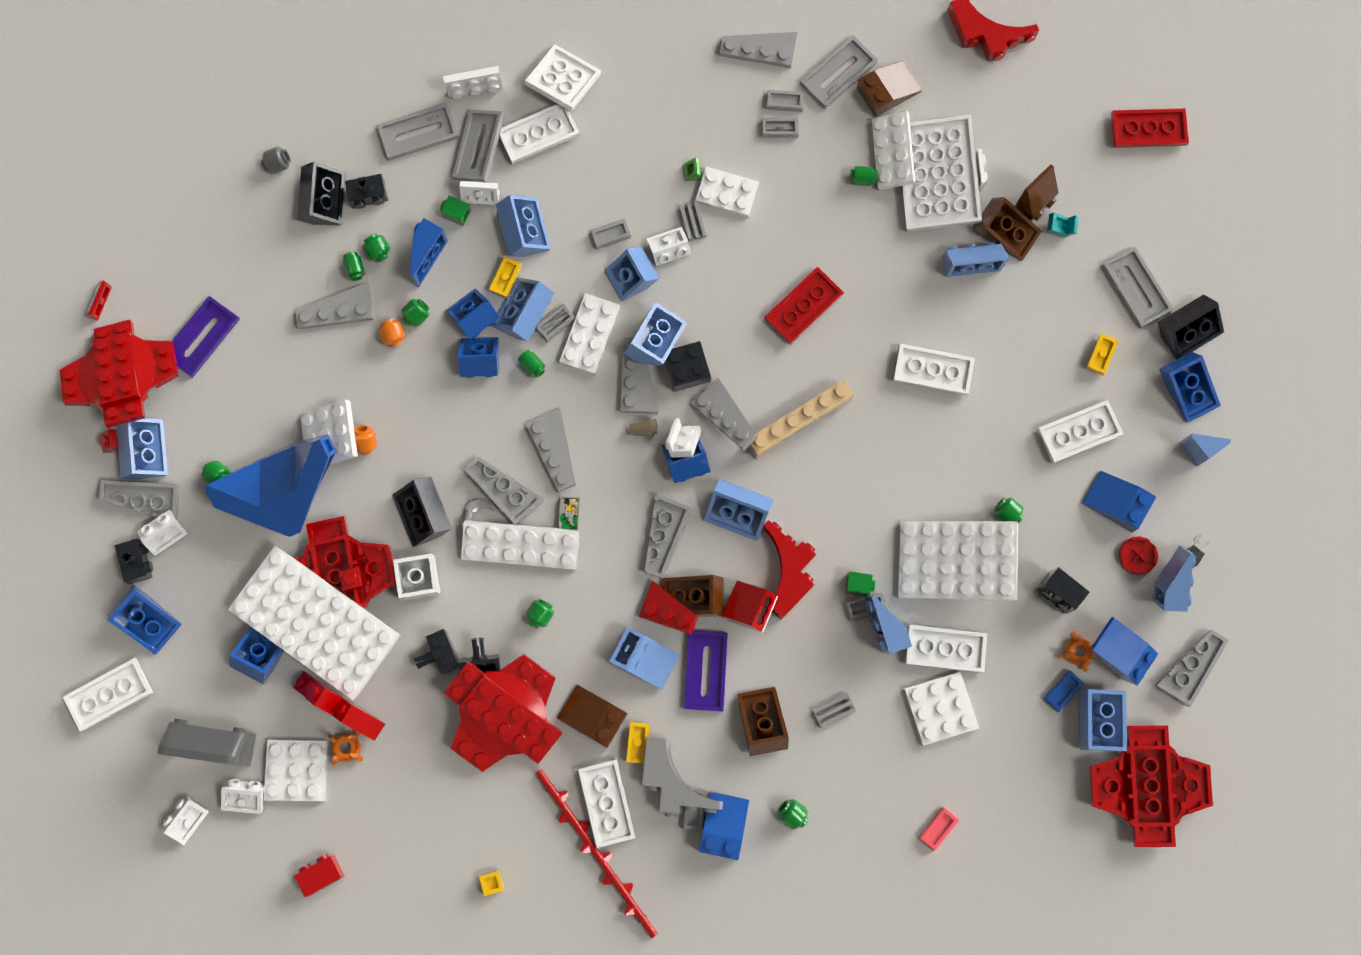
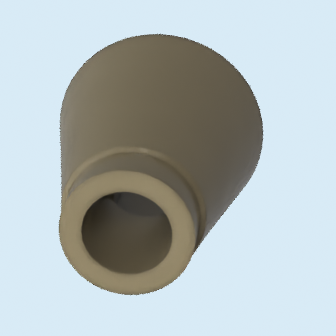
(644, 428)

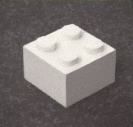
(416, 577)

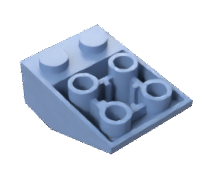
(1174, 582)
(890, 631)
(644, 658)

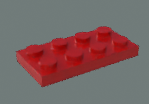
(1149, 128)
(804, 305)

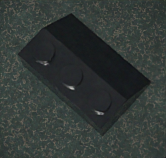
(321, 194)
(1191, 326)
(421, 511)

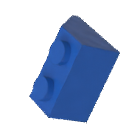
(473, 314)
(478, 357)
(687, 467)

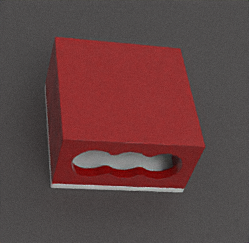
(749, 606)

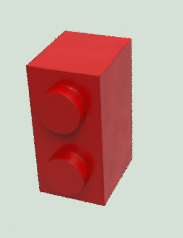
(320, 875)

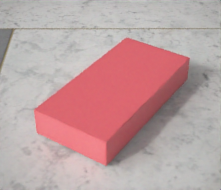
(938, 828)

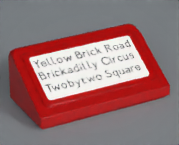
(98, 300)

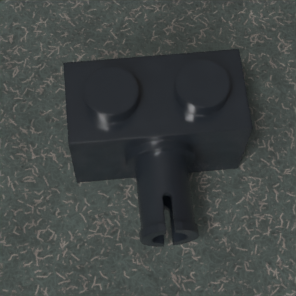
(366, 191)
(134, 561)
(440, 652)
(479, 659)

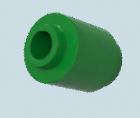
(863, 175)
(353, 266)
(531, 364)

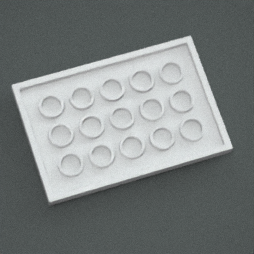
(944, 175)
(958, 560)

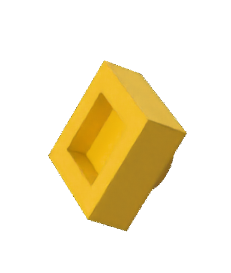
(491, 883)

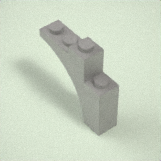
(675, 793)

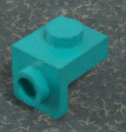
(1062, 225)

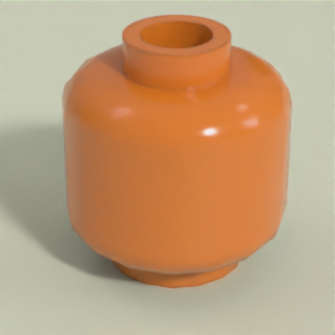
(391, 332)
(365, 439)

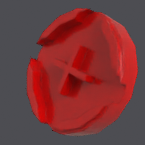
(1138, 555)

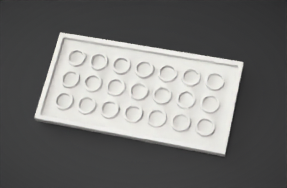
(314, 622)

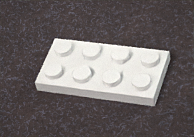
(538, 132)
(893, 150)
(590, 334)
(933, 369)
(1080, 431)
(946, 648)
(108, 695)
(606, 803)

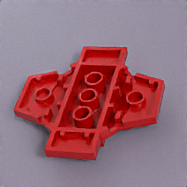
(118, 373)
(334, 551)
(503, 712)
(1151, 786)

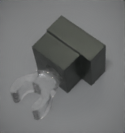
(1195, 549)

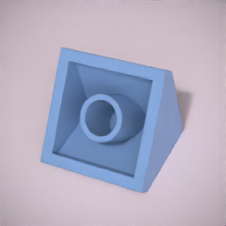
(1203, 447)

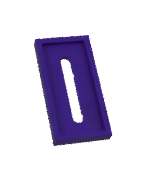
(194, 327)
(718, 643)

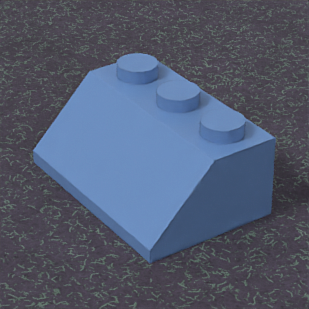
(522, 226)
(974, 259)
(523, 308)
(655, 336)
(142, 449)
(738, 509)
(1103, 720)

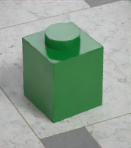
(455, 210)
(859, 583)

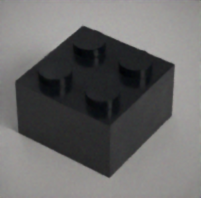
(687, 366)
(1062, 591)

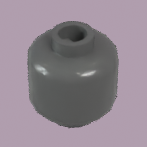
(276, 160)

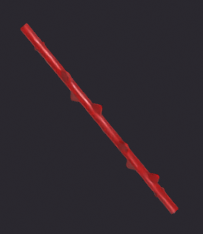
(602, 858)

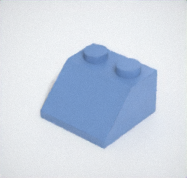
(631, 273)

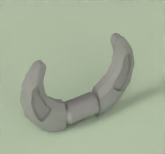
(474, 506)

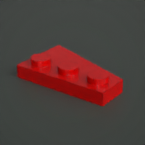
(667, 611)

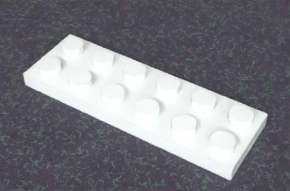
(520, 544)

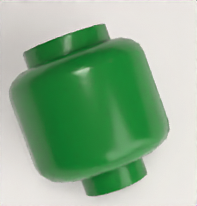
(376, 248)
(415, 312)
(213, 471)
(1009, 510)
(539, 613)
(793, 814)

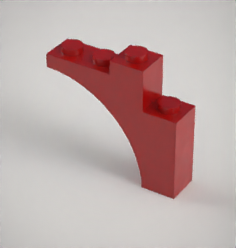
(994, 37)
(793, 560)
(338, 706)

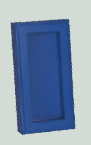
(1063, 691)

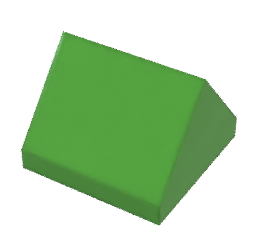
(692, 170)

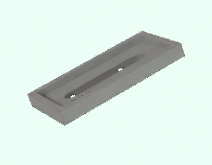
(850, 49)
(475, 121)
(393, 128)
(1159, 303)

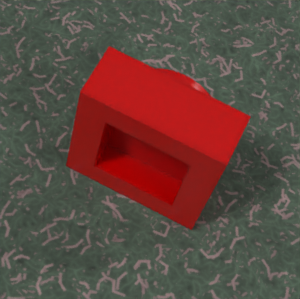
(108, 440)
(351, 579)

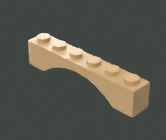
(800, 417)

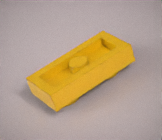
(505, 277)
(1102, 354)
(637, 742)

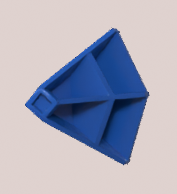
(277, 487)

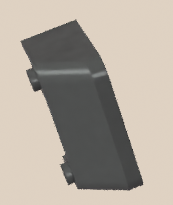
(207, 743)

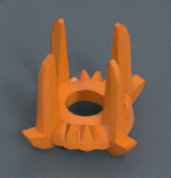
(1085, 660)
(355, 748)

